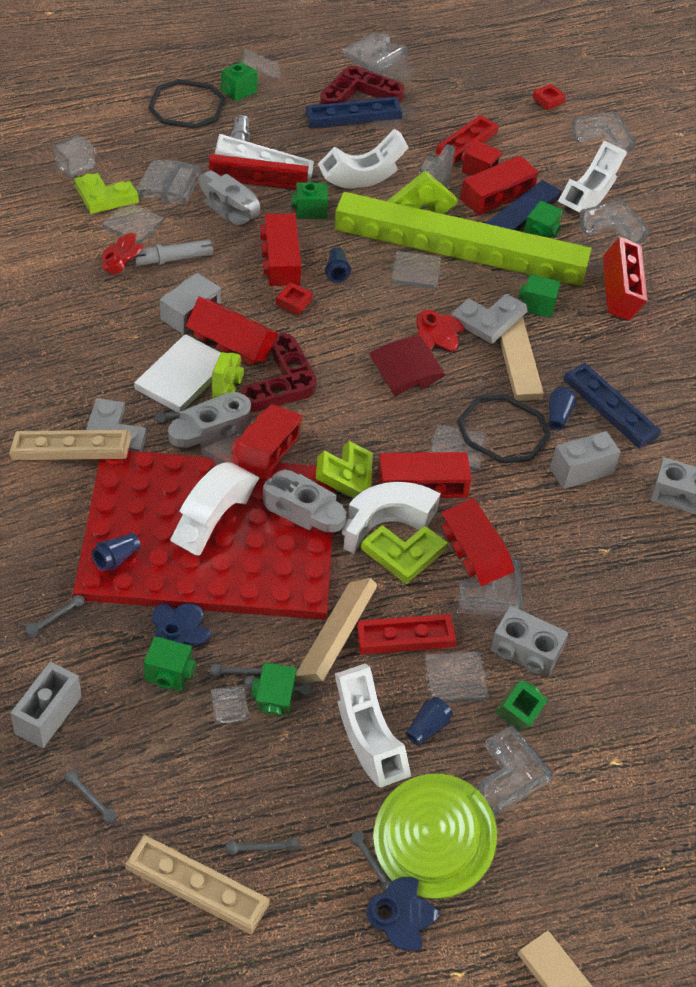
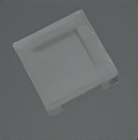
(229, 704)

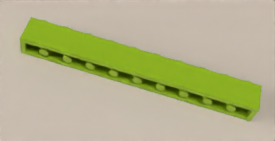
(462, 238)

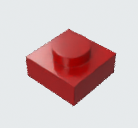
(549, 96)
(294, 298)

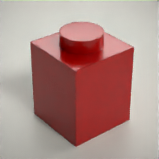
(479, 158)

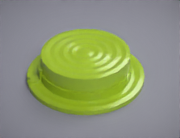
(436, 833)

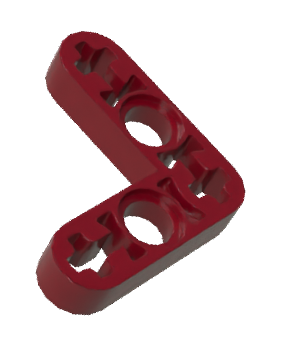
(360, 79)
(290, 381)

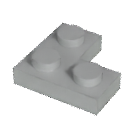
(490, 322)
(108, 416)

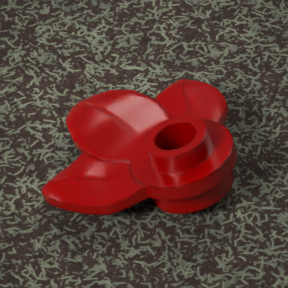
(117, 255)
(441, 331)

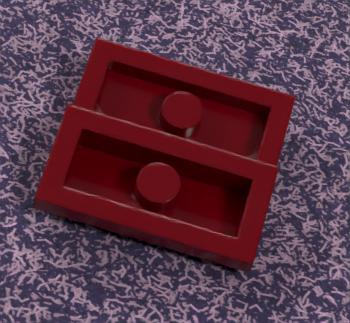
(406, 364)

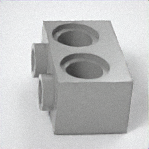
(675, 486)
(530, 636)

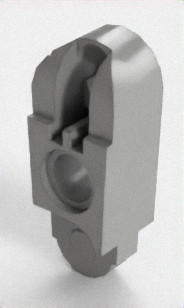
(229, 197)
(211, 421)
(303, 502)

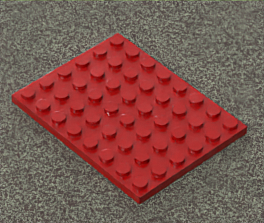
(247, 566)

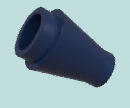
(337, 266)
(560, 407)
(112, 552)
(430, 719)

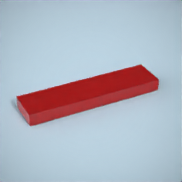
(259, 171)

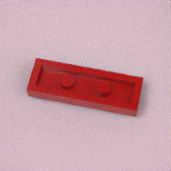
(478, 129)
(405, 634)

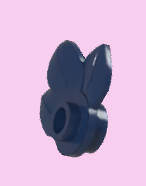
(180, 624)
(407, 912)

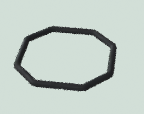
(180, 123)
(491, 454)

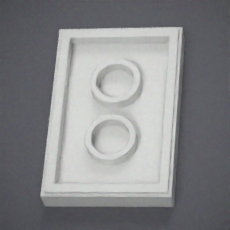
(179, 374)

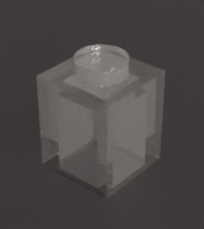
(74, 156)

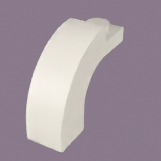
(364, 169)
(597, 180)
(207, 503)
(388, 503)
(374, 744)

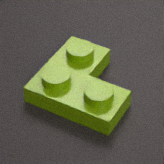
(425, 191)
(101, 197)
(226, 374)
(348, 475)
(404, 558)

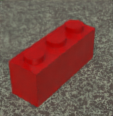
(498, 185)
(280, 249)
(624, 278)
(231, 330)
(266, 440)
(439, 471)
(476, 542)

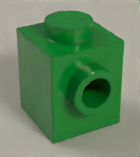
(239, 81)
(310, 200)
(544, 220)
(540, 295)
(169, 664)
(274, 689)
(521, 705)

